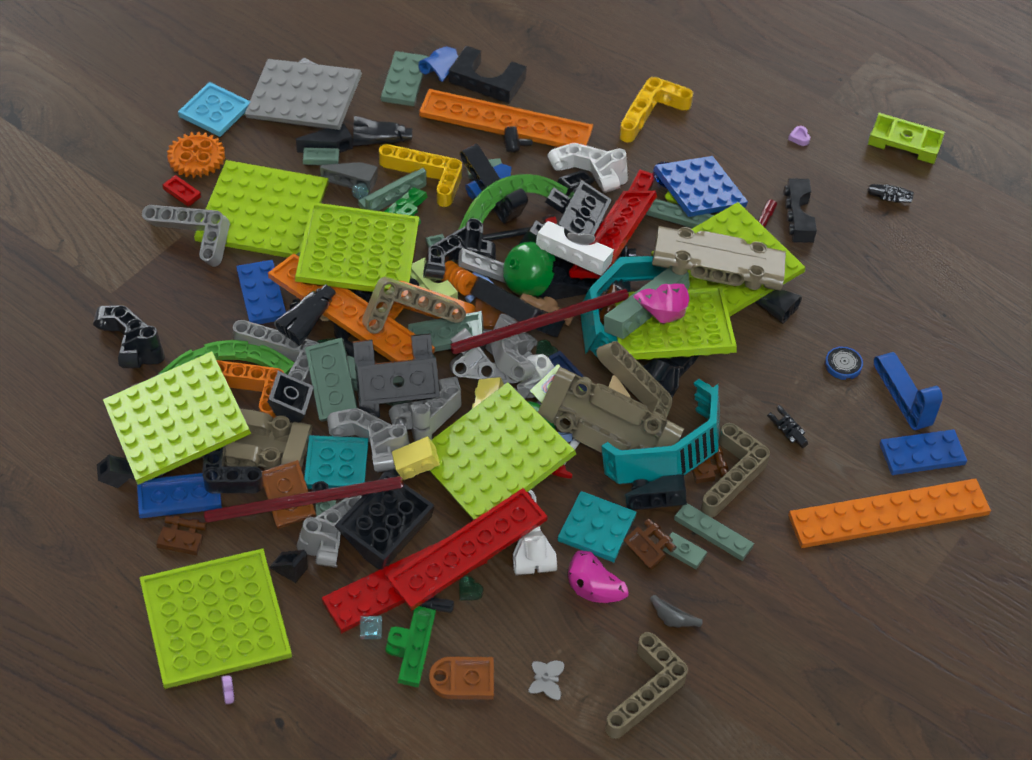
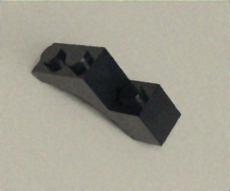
(115, 471)

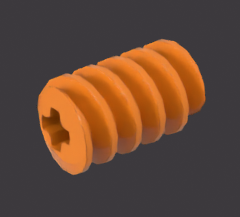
(459, 277)

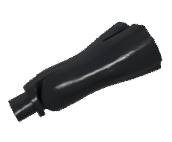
(373, 132)
(780, 304)
(301, 319)

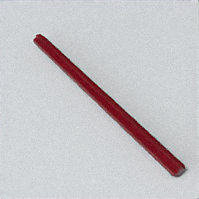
(539, 321)
(303, 499)

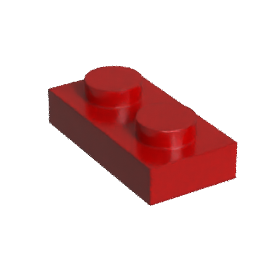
(642, 181)
(181, 190)

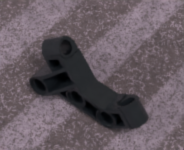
(448, 248)
(140, 341)
(669, 370)

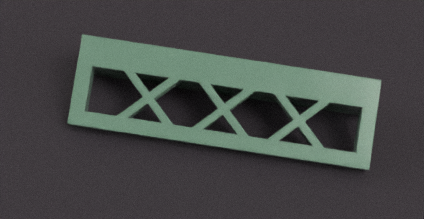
(393, 191)

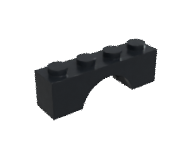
(801, 225)

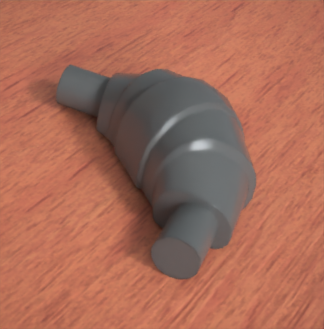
(673, 616)

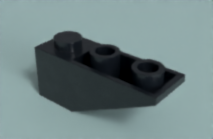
(326, 138)
(661, 492)

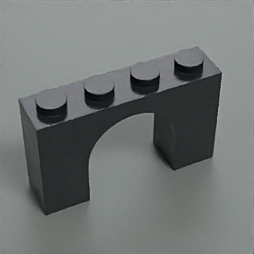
(500, 87)

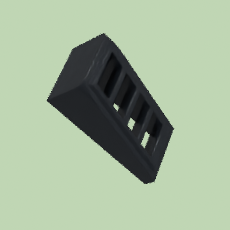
(572, 180)

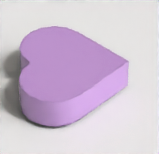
(799, 136)
(227, 689)

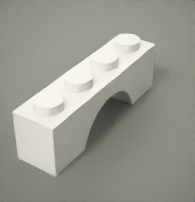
(591, 257)

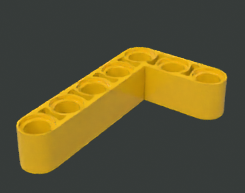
(436, 166)

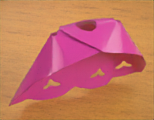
(665, 306)
(595, 579)

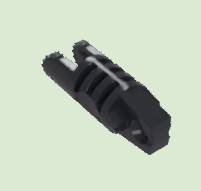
(891, 193)
(789, 427)

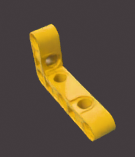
(653, 91)

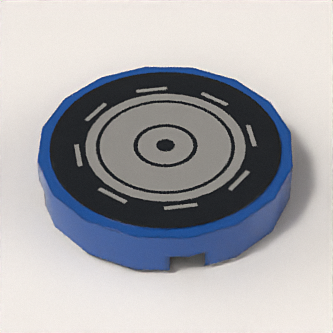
(844, 363)

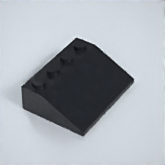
(562, 284)
(385, 523)

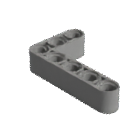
(194, 216)
(272, 338)

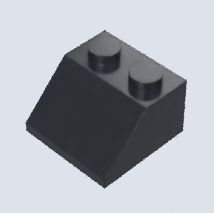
(289, 397)

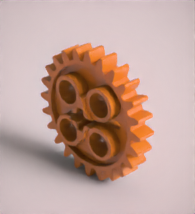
(196, 155)

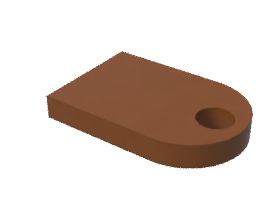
(464, 678)

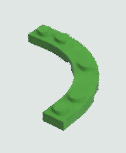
(496, 191)
(237, 350)

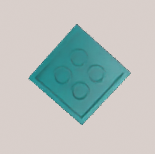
(336, 460)
(597, 526)

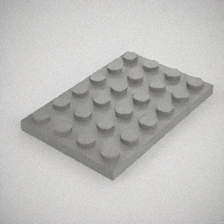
(303, 94)

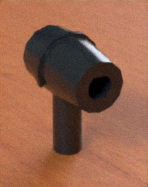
(512, 140)

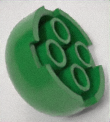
(528, 269)

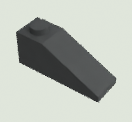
(350, 174)

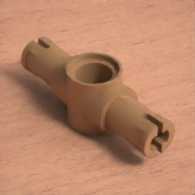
(547, 304)

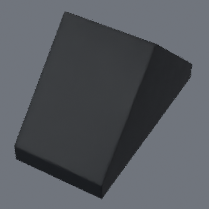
(291, 564)

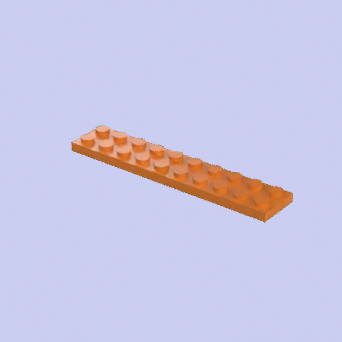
(496, 117)
(347, 312)
(888, 513)

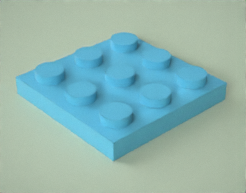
(214, 109)

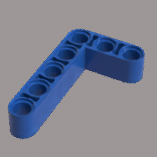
(916, 405)

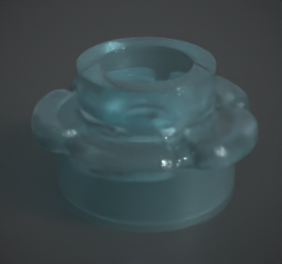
(360, 191)

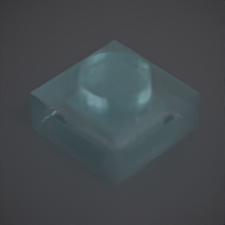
(370, 627)

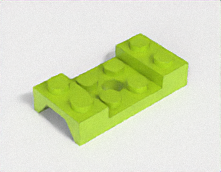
(922, 139)

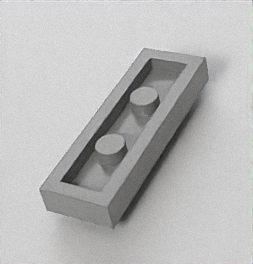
(481, 264)

